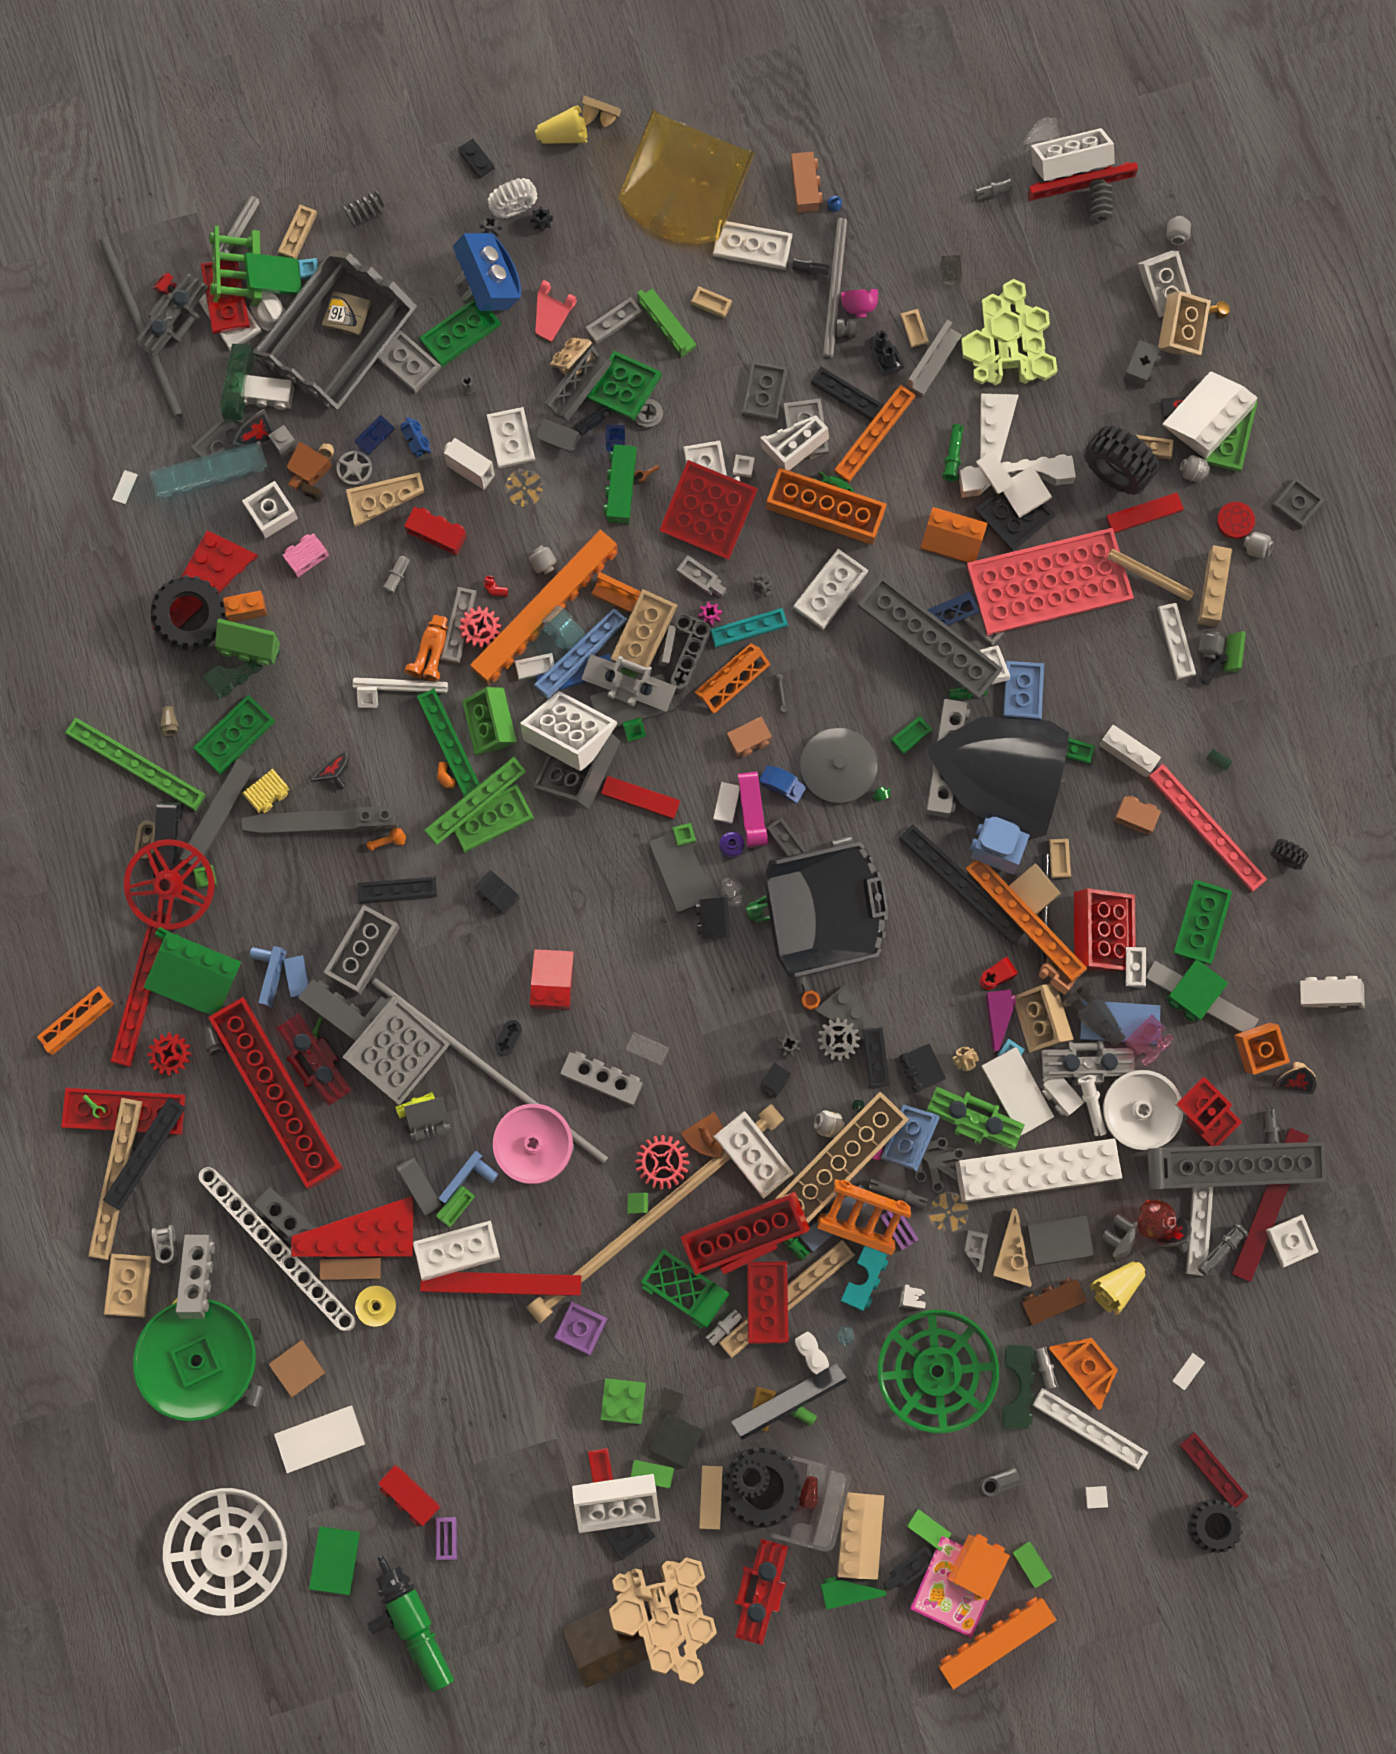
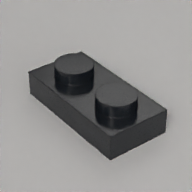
(476, 158)

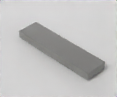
(454, 643)

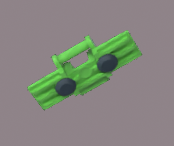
(973, 1124)

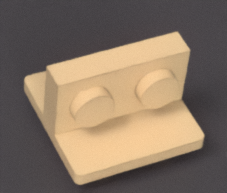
(569, 355)

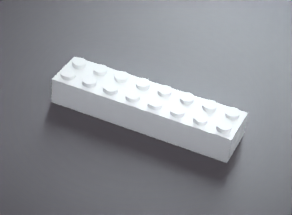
(1038, 1170)

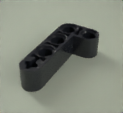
(166, 828)

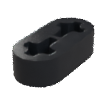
(504, 1035)

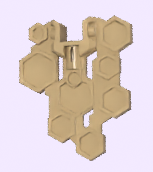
(665, 1629)

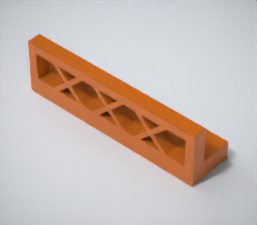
(615, 593)
(728, 673)
(78, 1024)

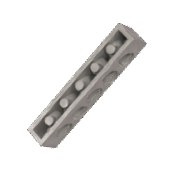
(935, 805)

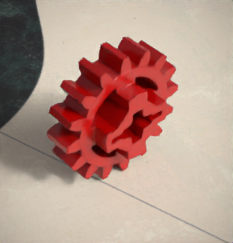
(172, 1046)

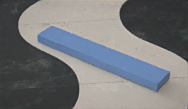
(580, 653)

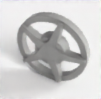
(354, 468)

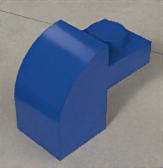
(782, 782)

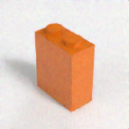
(979, 1566)

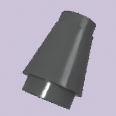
(212, 1041)

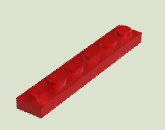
(1078, 182)

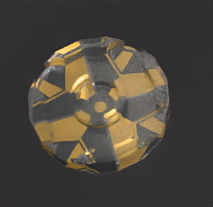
(524, 487)
(948, 1212)

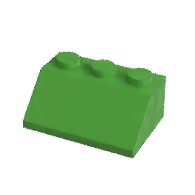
(246, 642)
(489, 720)

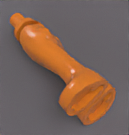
(433, 640)

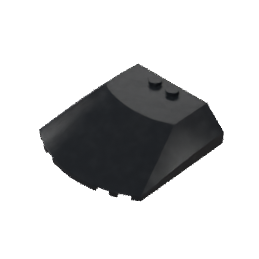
(826, 908)

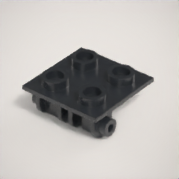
(919, 1069)

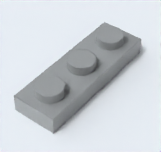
(613, 320)

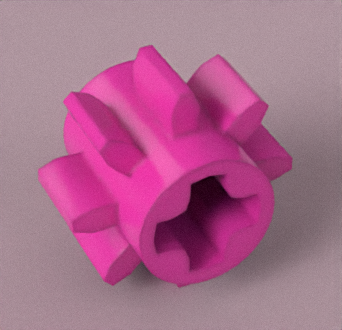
(708, 609)

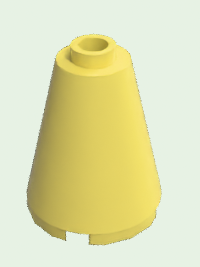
(563, 128)
(1118, 1286)

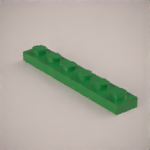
(448, 741)

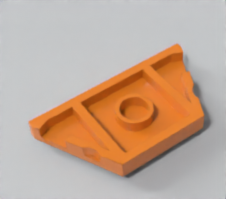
(1087, 1367)

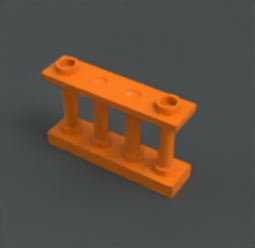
(865, 1235)

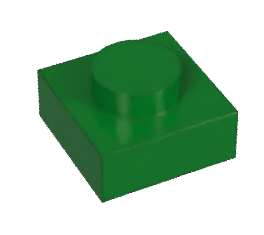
(634, 729)

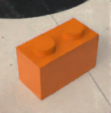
(245, 606)

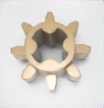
(965, 1058)

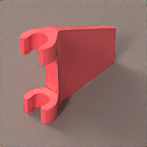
(551, 312)

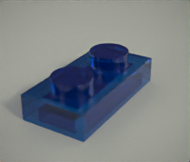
(374, 435)

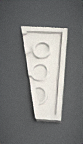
(995, 421)

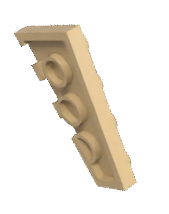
(377, 498)

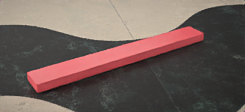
(1207, 828)

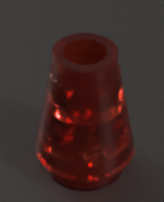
(809, 1493)

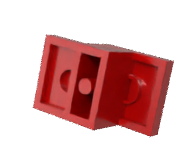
(1208, 1113)

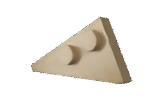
(1012, 1259)

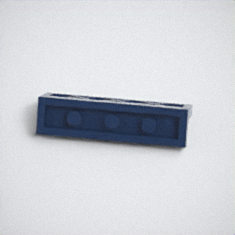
(954, 606)

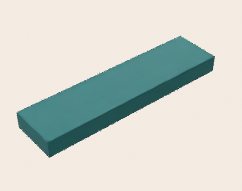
(748, 628)

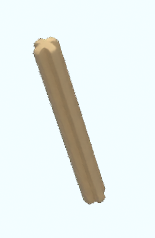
(1150, 574)

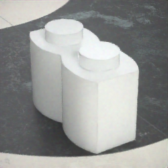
(814, 1358)

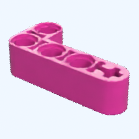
(752, 810)

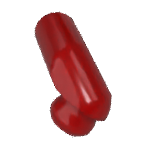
(493, 589)

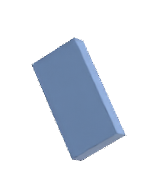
(296, 975)

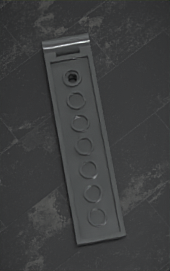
(1236, 1165)

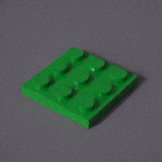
(625, 386)

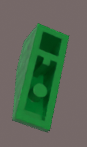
(843, 1592)

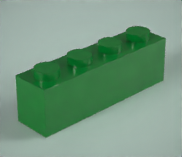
(621, 484)

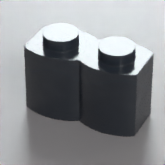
(496, 892)

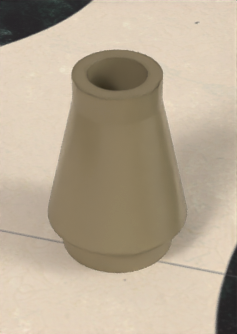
(169, 724)

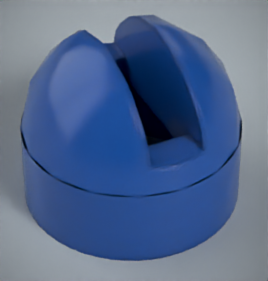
(836, 206)

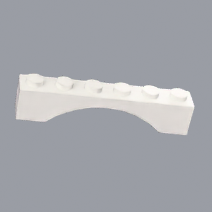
(1053, 470)

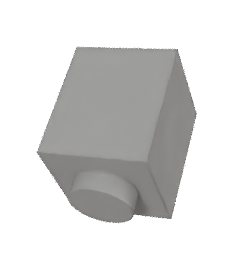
(283, 441)

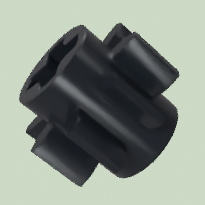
(541, 224)

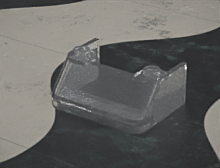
(828, 1512)

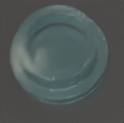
(846, 1335)

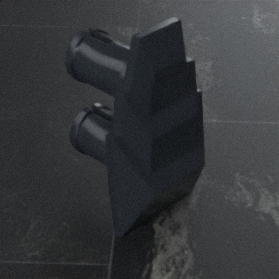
(885, 354)

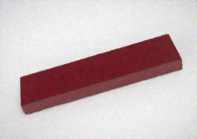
(1213, 1470)

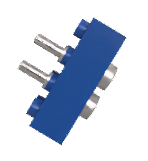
(488, 271)

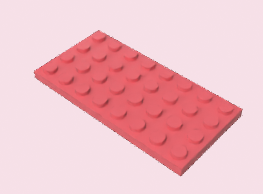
(1048, 582)

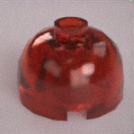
(1157, 1219)

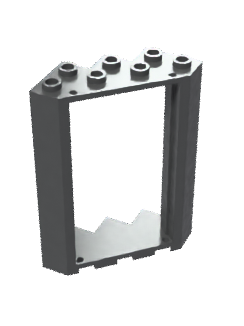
(305, 304)

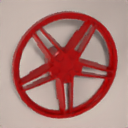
(169, 884)

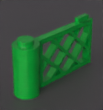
(707, 1303)

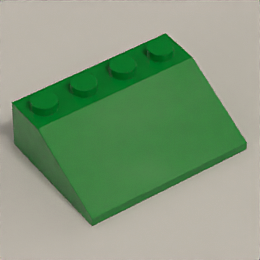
(191, 974)

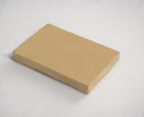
(128, 1285)

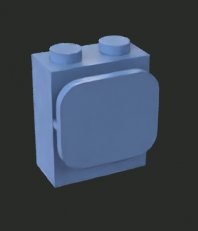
(999, 844)

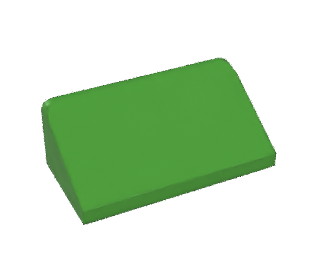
(1234, 651)
(928, 1528)

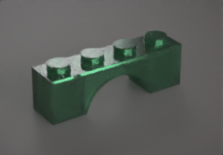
(233, 397)
(223, 679)
(1019, 1360)

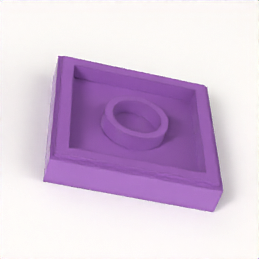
(580, 1328)

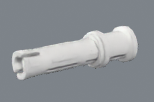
(1091, 1097)

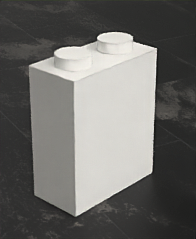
(468, 463)

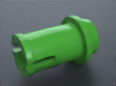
(804, 1415)

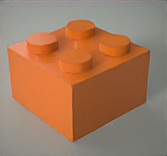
(1261, 1048)

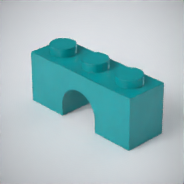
(859, 1295)

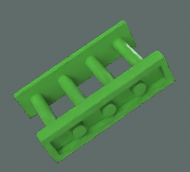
(251, 242)

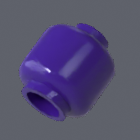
(728, 851)

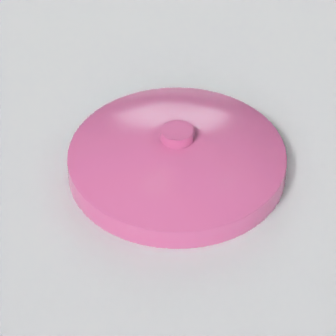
(532, 1143)

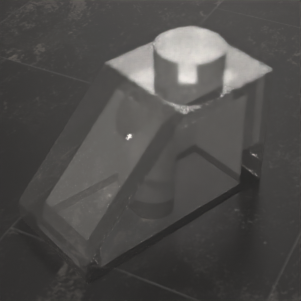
(1043, 131)

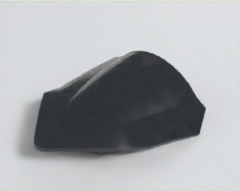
(1005, 769)

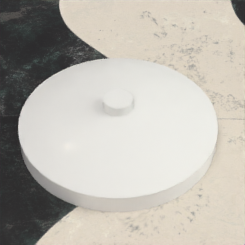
(1142, 1110)

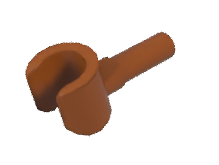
(645, 473)

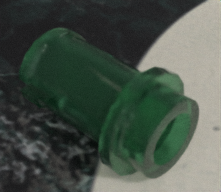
(1219, 759)

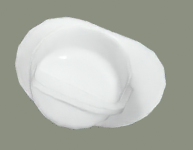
(268, 310)

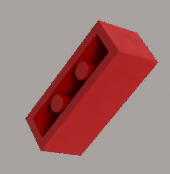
(435, 530)
(408, 1496)

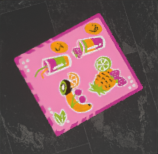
(945, 1600)

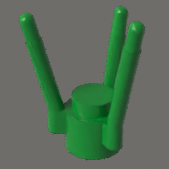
(755, 910)

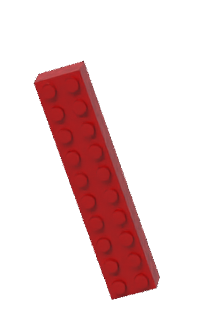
(276, 1093)

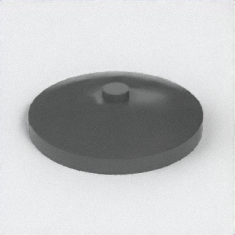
(838, 766)

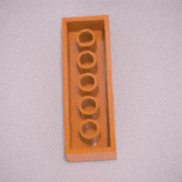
(826, 506)

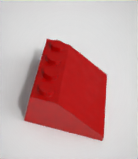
(1103, 928)

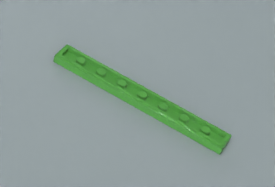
(135, 764)

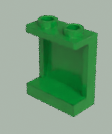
(1196, 991)

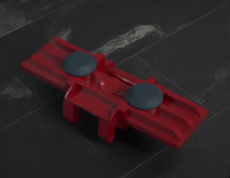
(320, 1057)

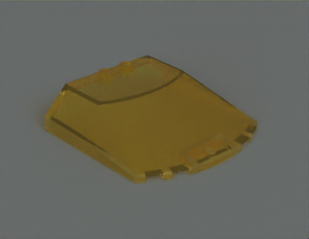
(683, 181)

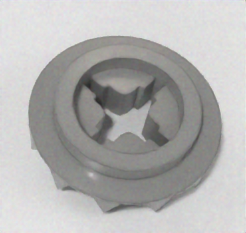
(655, 409)

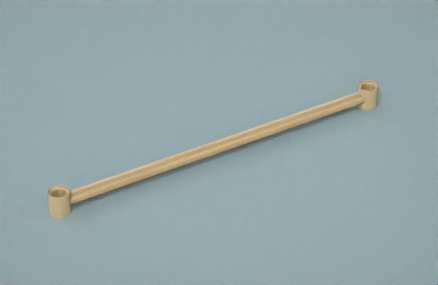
(541, 1307)

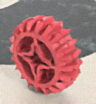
(672, 1148)

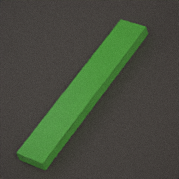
(475, 801)

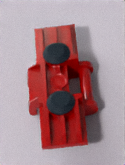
(768, 1592)

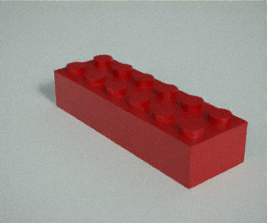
(745, 1233)

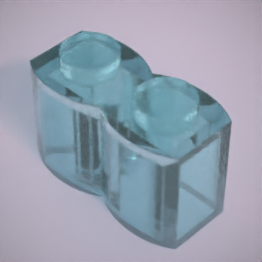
(563, 628)

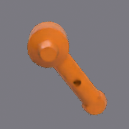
(396, 836)

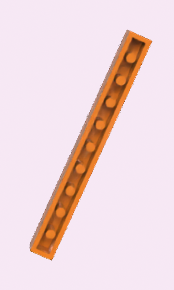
(557, 592)

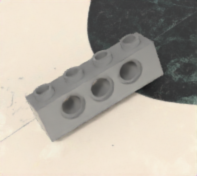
(627, 1096)
(194, 1246)

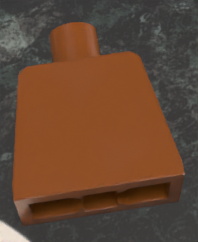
(306, 466)

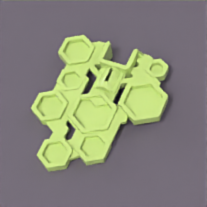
(1006, 329)

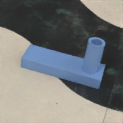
(273, 972)
(474, 1163)

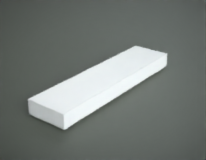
(1176, 641)

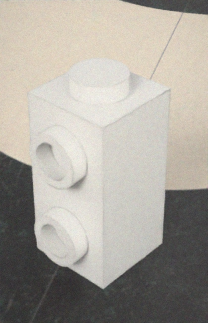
(1062, 1095)

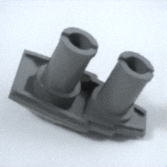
(1121, 1246)

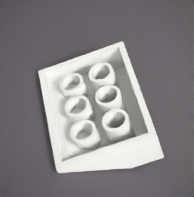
(1210, 413)
(567, 730)

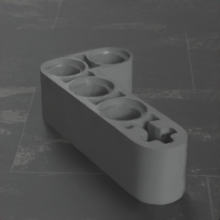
(687, 656)

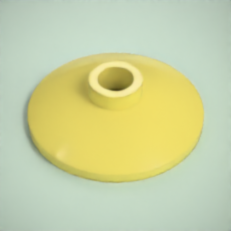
(365, 1303)

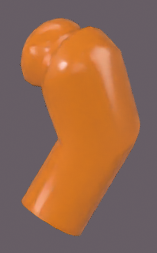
(442, 776)

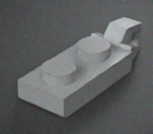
(701, 577)

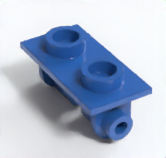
(413, 430)

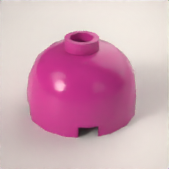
(859, 301)

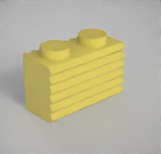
(266, 792)

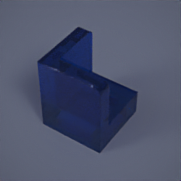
(614, 435)

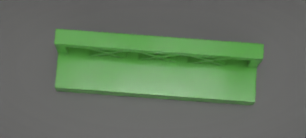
(666, 322)

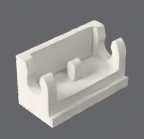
(908, 1298)

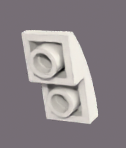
(995, 472)

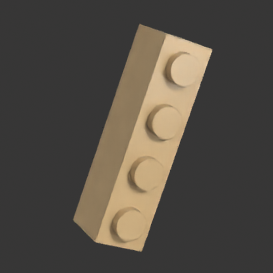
(1214, 586)

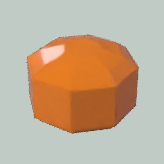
(810, 1000)

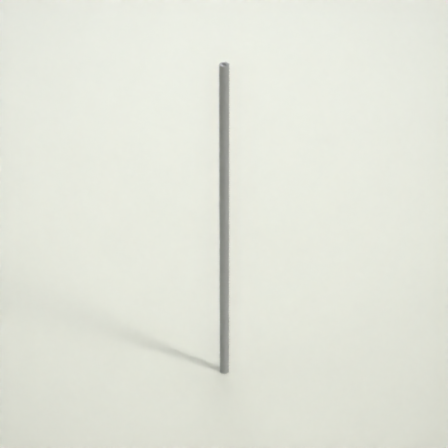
(486, 1068)

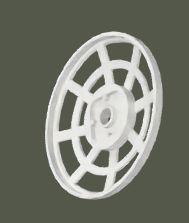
(212, 1555)

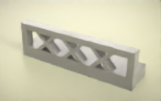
(934, 359)

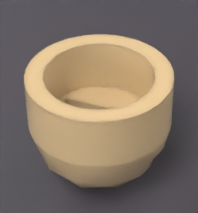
(324, 448)

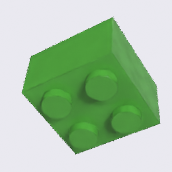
(623, 1401)

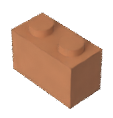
(749, 737)
(1137, 815)

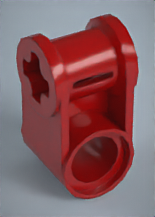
(1000, 973)

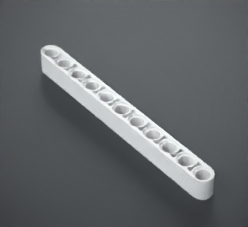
(267, 1244)

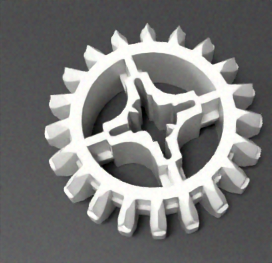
(512, 198)

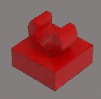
(163, 283)

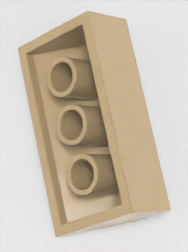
(860, 1536)

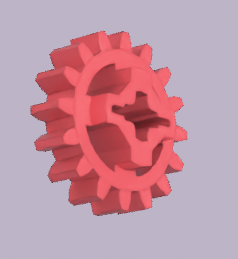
(472, 624)

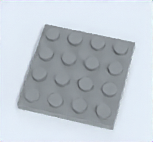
(396, 1050)

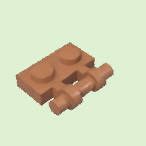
(1058, 979)

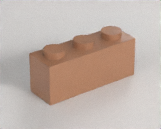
(806, 182)

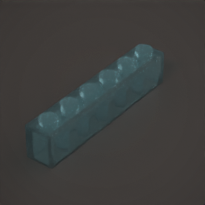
(208, 469)

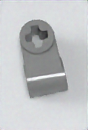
(164, 1240)

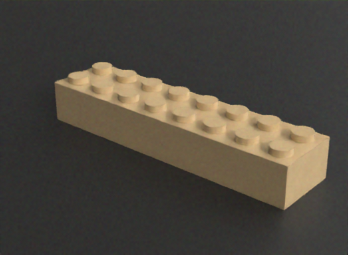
(846, 1154)

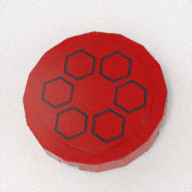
(1235, 520)

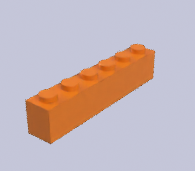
(997, 1642)

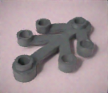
(936, 1162)

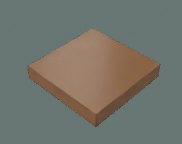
(297, 1368)

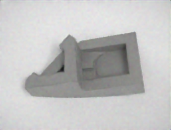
(975, 1247)

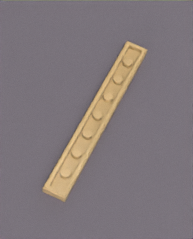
(119, 1154)
(797, 1290)

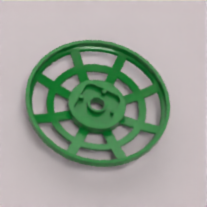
(951, 1368)

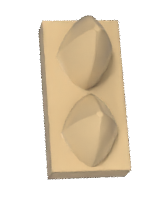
(592, 107)

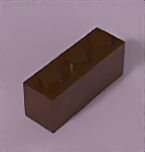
(1053, 1301)

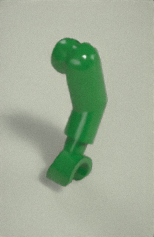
(836, 481)

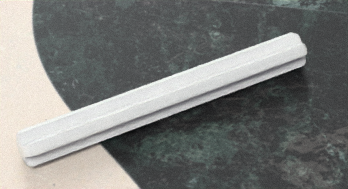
(401, 685)

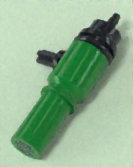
(412, 1624)

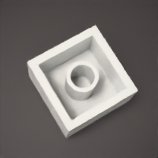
(270, 509)

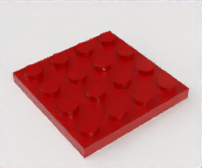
(708, 509)

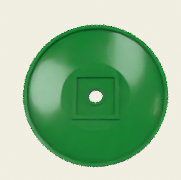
(165, 1367)

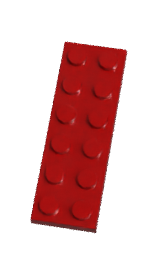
(79, 1114)

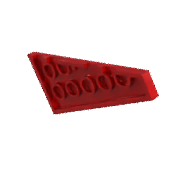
(374, 1233)

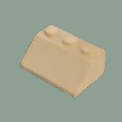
(1184, 324)
(1042, 1018)

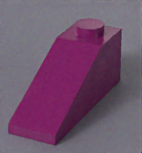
(999, 1011)

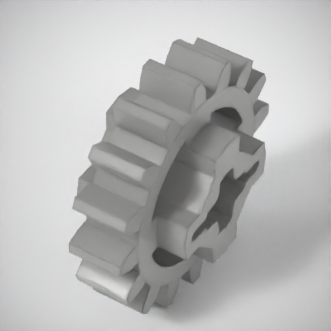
(830, 1049)

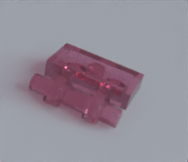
(1145, 1035)

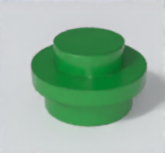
(881, 794)

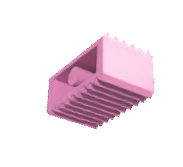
(305, 554)

